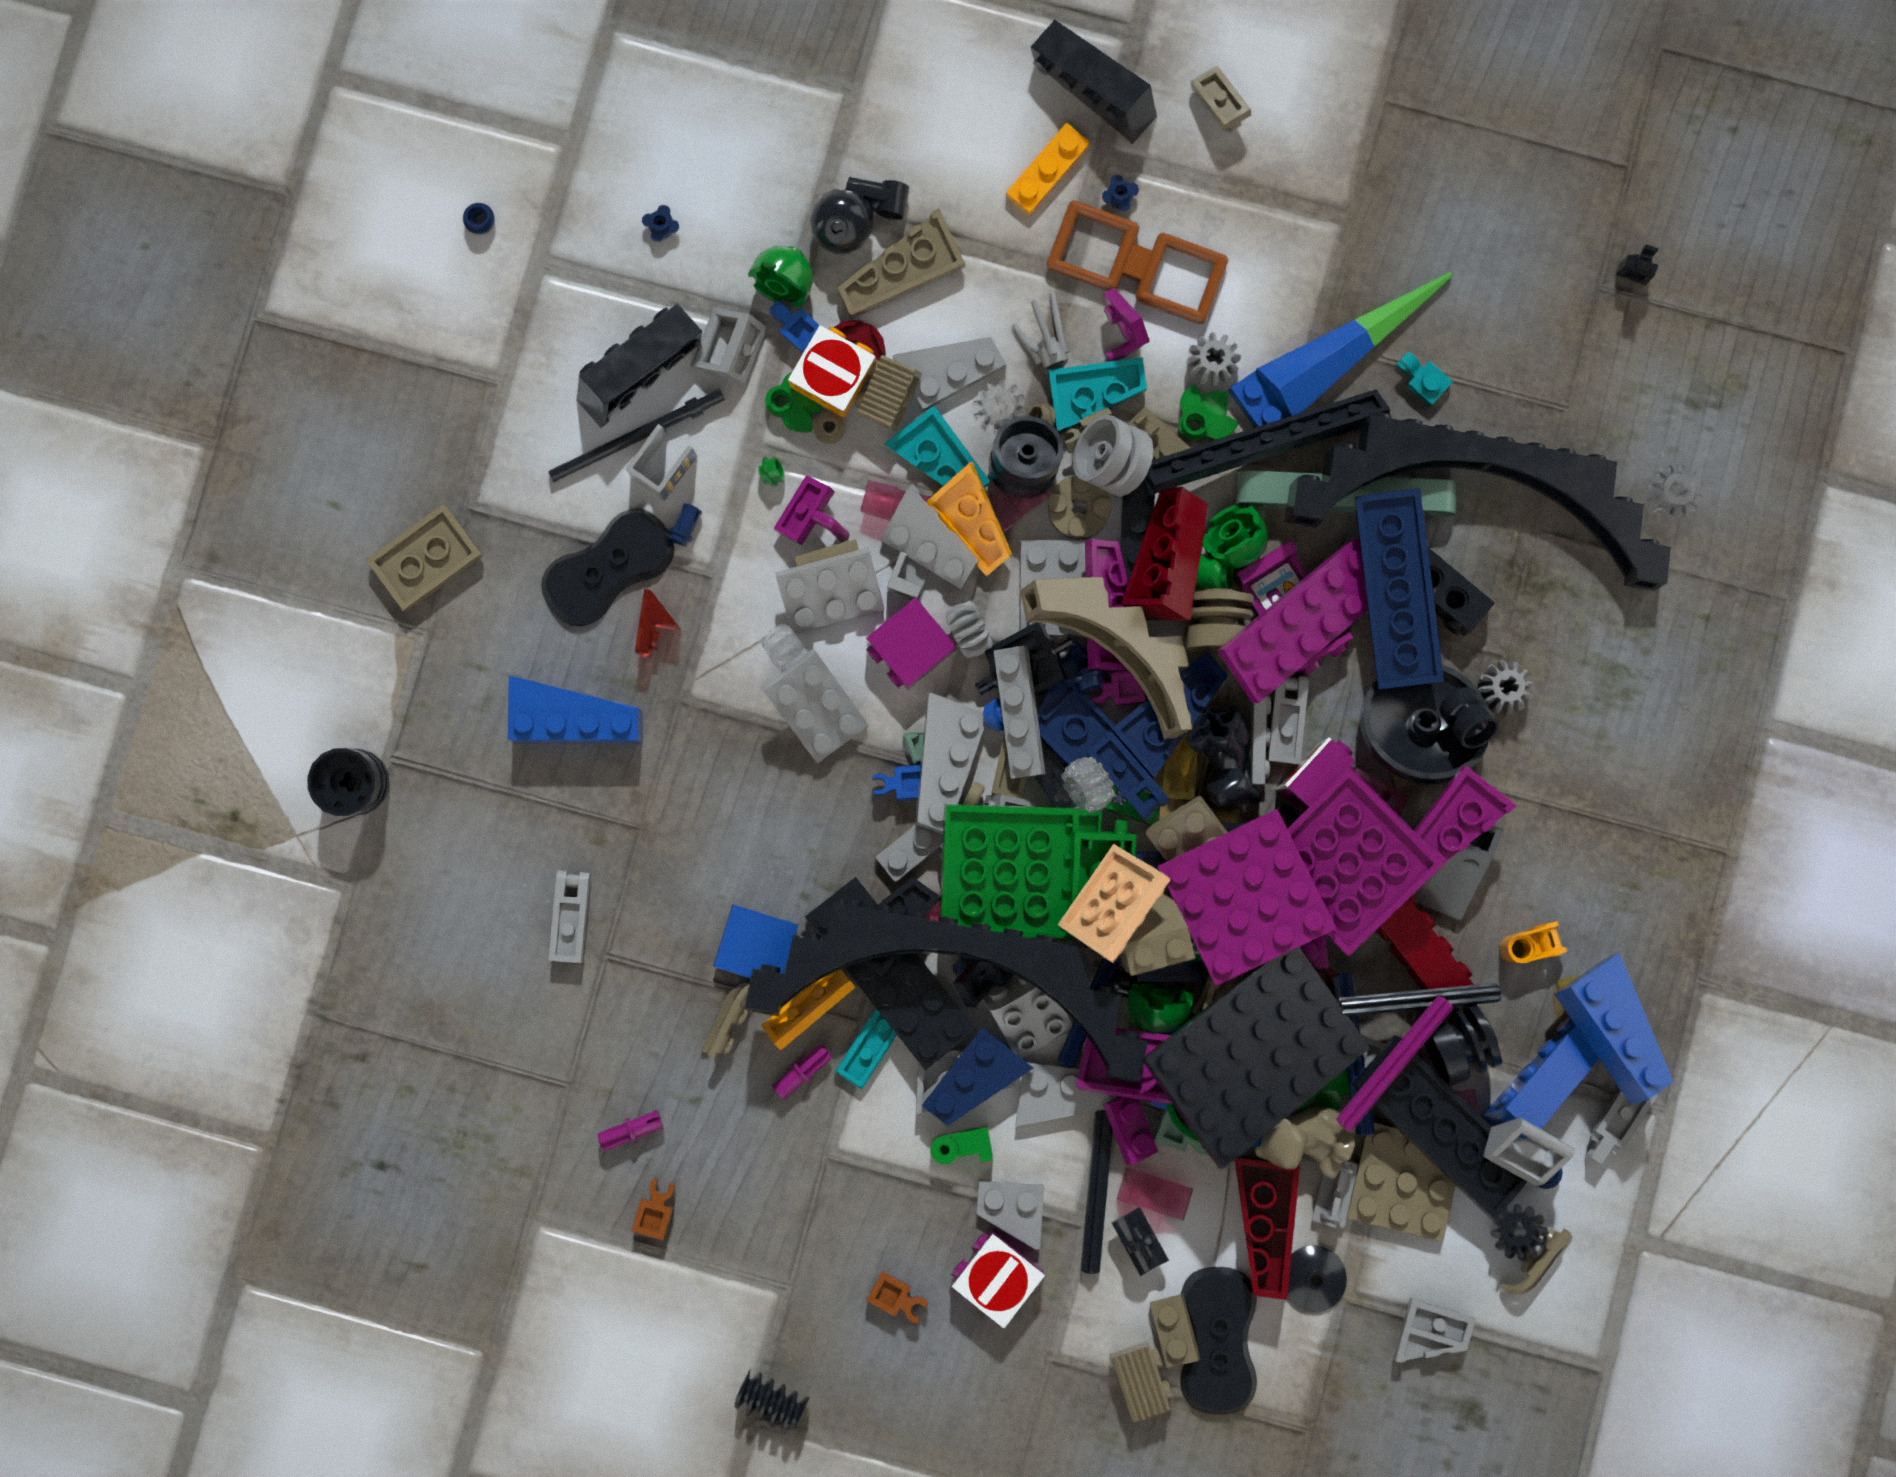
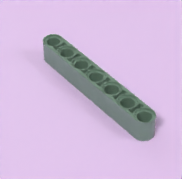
(1271, 491)

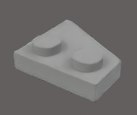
(1013, 1208)
(1432, 1331)

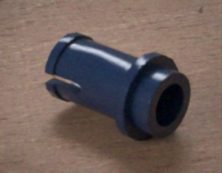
(685, 525)

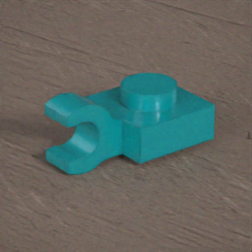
(1427, 381)

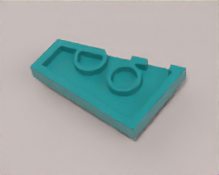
(1093, 387)
(934, 448)

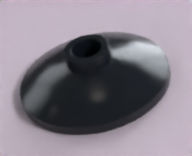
(1311, 1261)

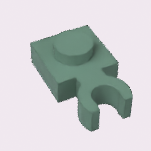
(1171, 1136)

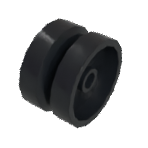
(1025, 457)

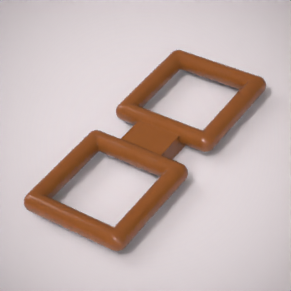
(1137, 262)

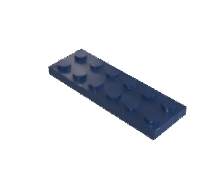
(1398, 589)

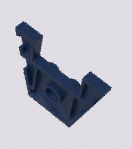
(1068, 717)

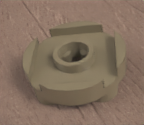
(1077, 524)

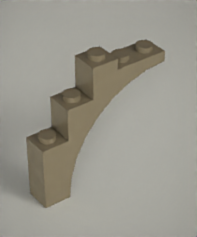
(1123, 631)

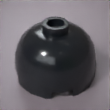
(853, 221)

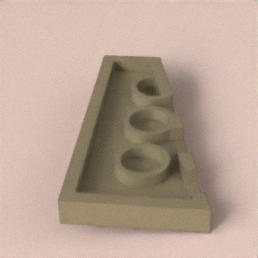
(913, 262)

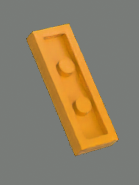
(1048, 169)
(807, 1008)

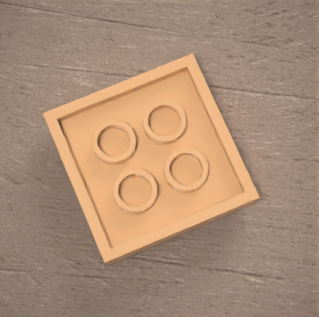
(1114, 902)

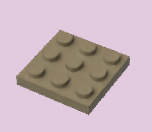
(1400, 1187)

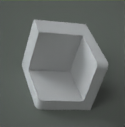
(907, 578)

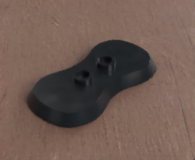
(588, 581)
(1220, 1314)

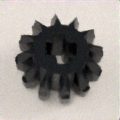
(1521, 1244)

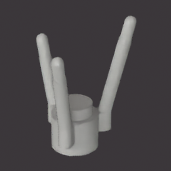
(1051, 351)

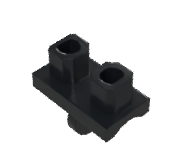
(1139, 1241)

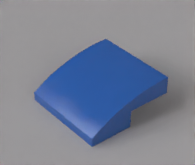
(753, 940)

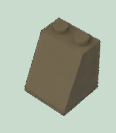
(1159, 940)

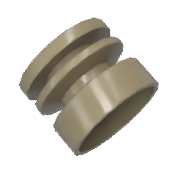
(1219, 617)

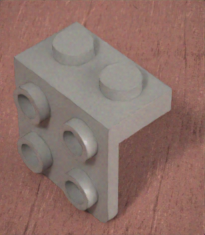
(1026, 1016)

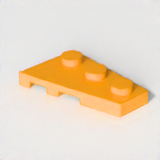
(968, 513)

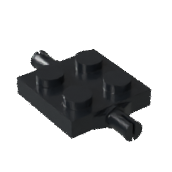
(1043, 655)

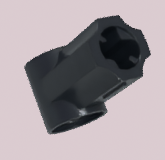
(885, 198)

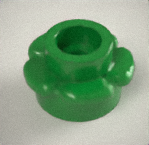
(771, 471)

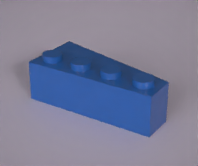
(563, 716)
(1616, 1028)
(1546, 1080)

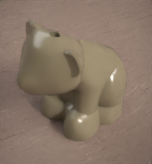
(1312, 1133)

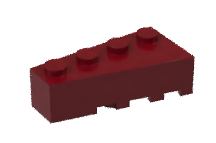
(1169, 558)
(1420, 947)
(1268, 1215)

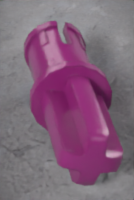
(802, 1071)
(630, 1130)

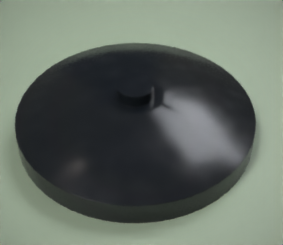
(1411, 736)

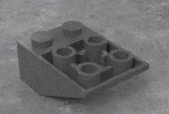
(1457, 881)

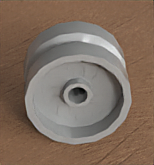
(1113, 455)

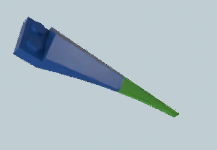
(1305, 374)

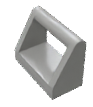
(740, 349)
(1521, 1156)

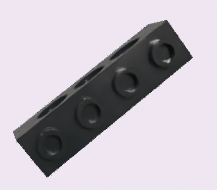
(1472, 601)

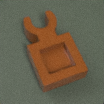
(653, 1214)
(891, 1295)

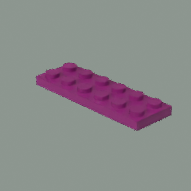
(1298, 624)

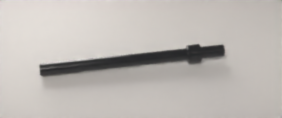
(692, 408)

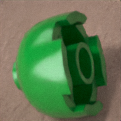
(782, 274)
(1236, 537)
(1159, 1008)

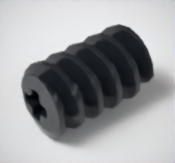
(770, 1401)

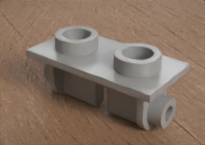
(1335, 1196)

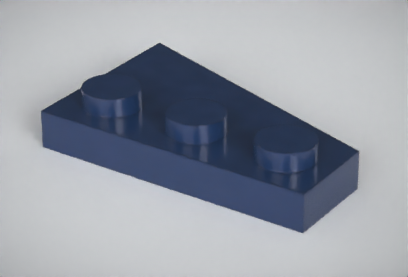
(974, 1077)

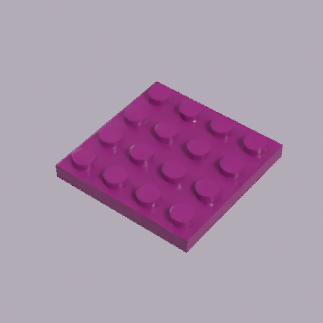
(1360, 858)
(1247, 897)

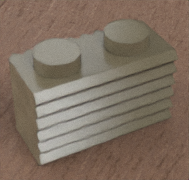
(888, 392)
(1141, 1382)

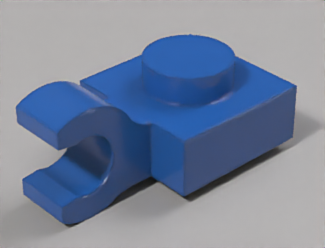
(797, 327)

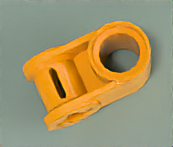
(1537, 942)

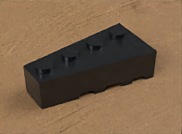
(1095, 80)
(636, 362)

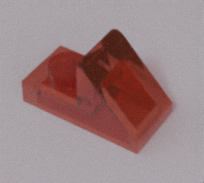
(651, 616)

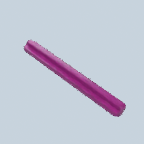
(1394, 1063)

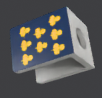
(644, 455)

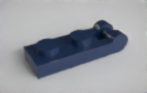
(1128, 775)

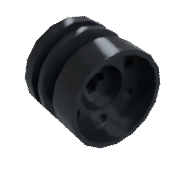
(330, 778)
(1466, 1041)

